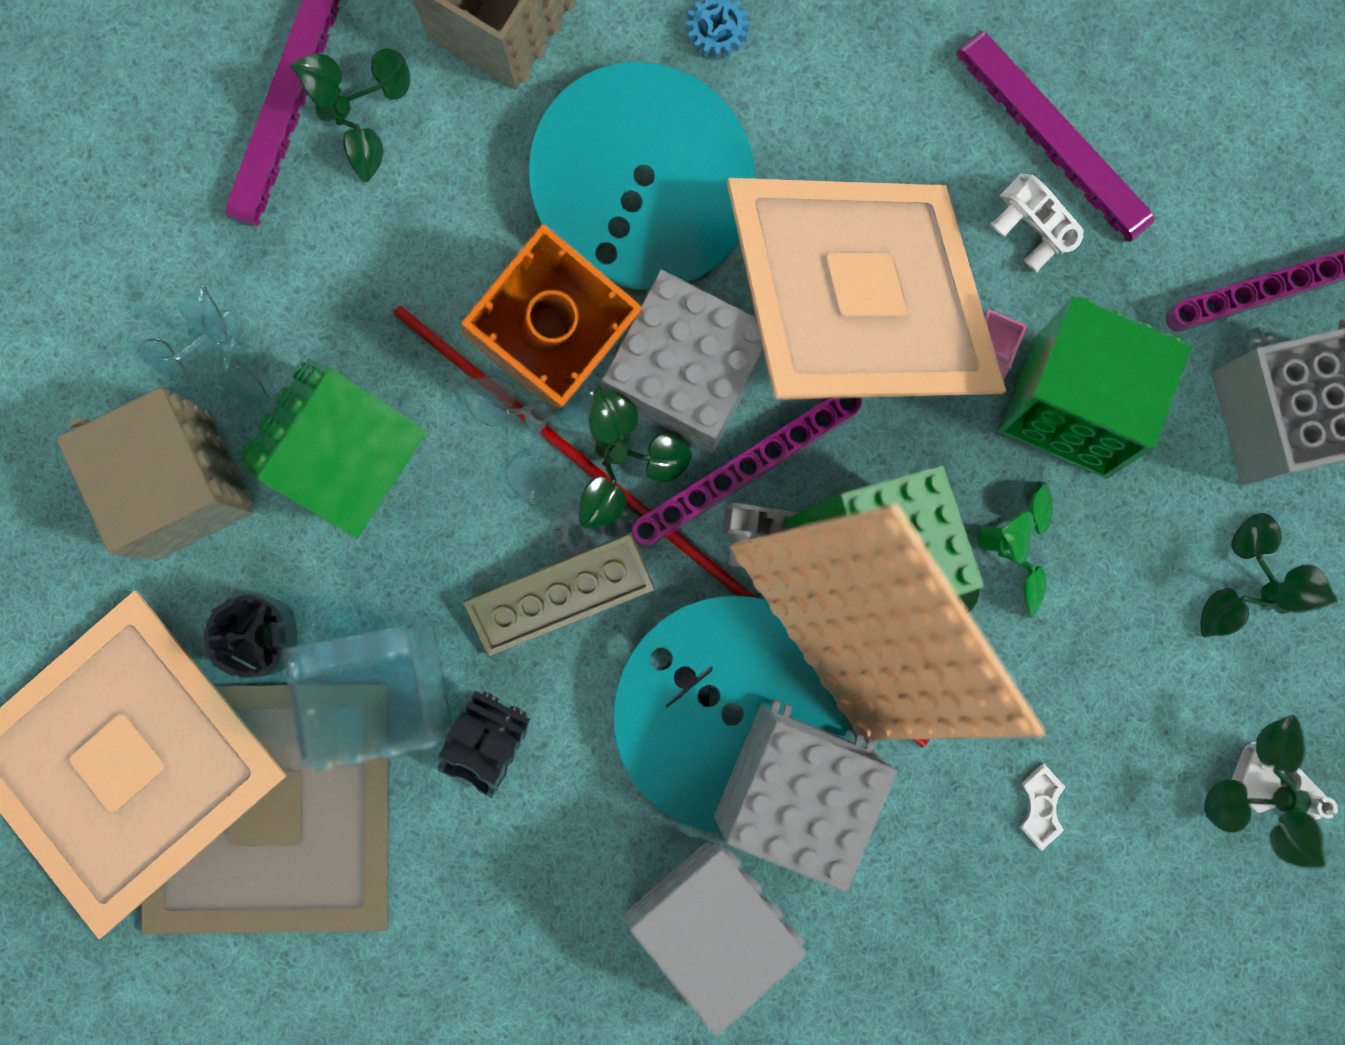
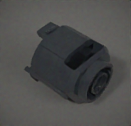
(237, 631)

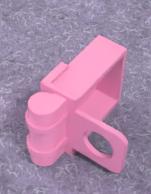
(1005, 337)

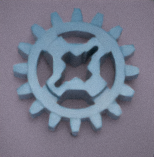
(707, 16)

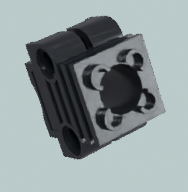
(483, 742)

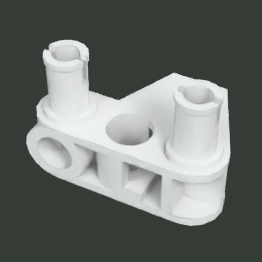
(1038, 206)
(1263, 783)

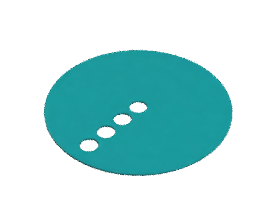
(630, 119)
(686, 751)

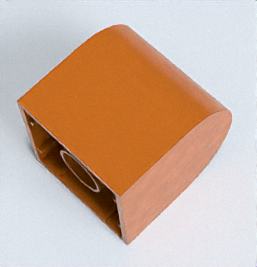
(549, 318)

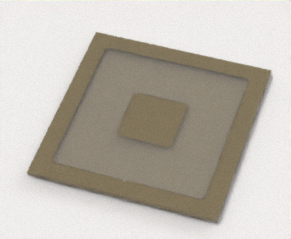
(298, 857)

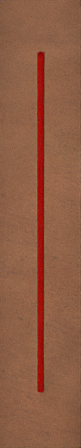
(583, 462)

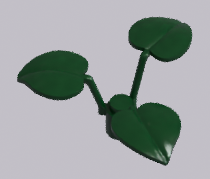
(321, 79)
(609, 420)
(1303, 588)
(1299, 835)

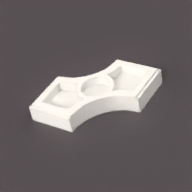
(1041, 819)

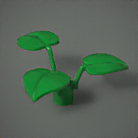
(1017, 537)

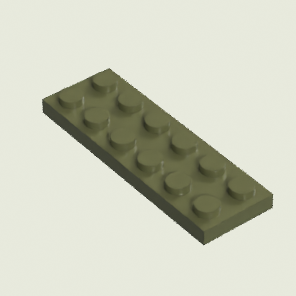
(559, 594)

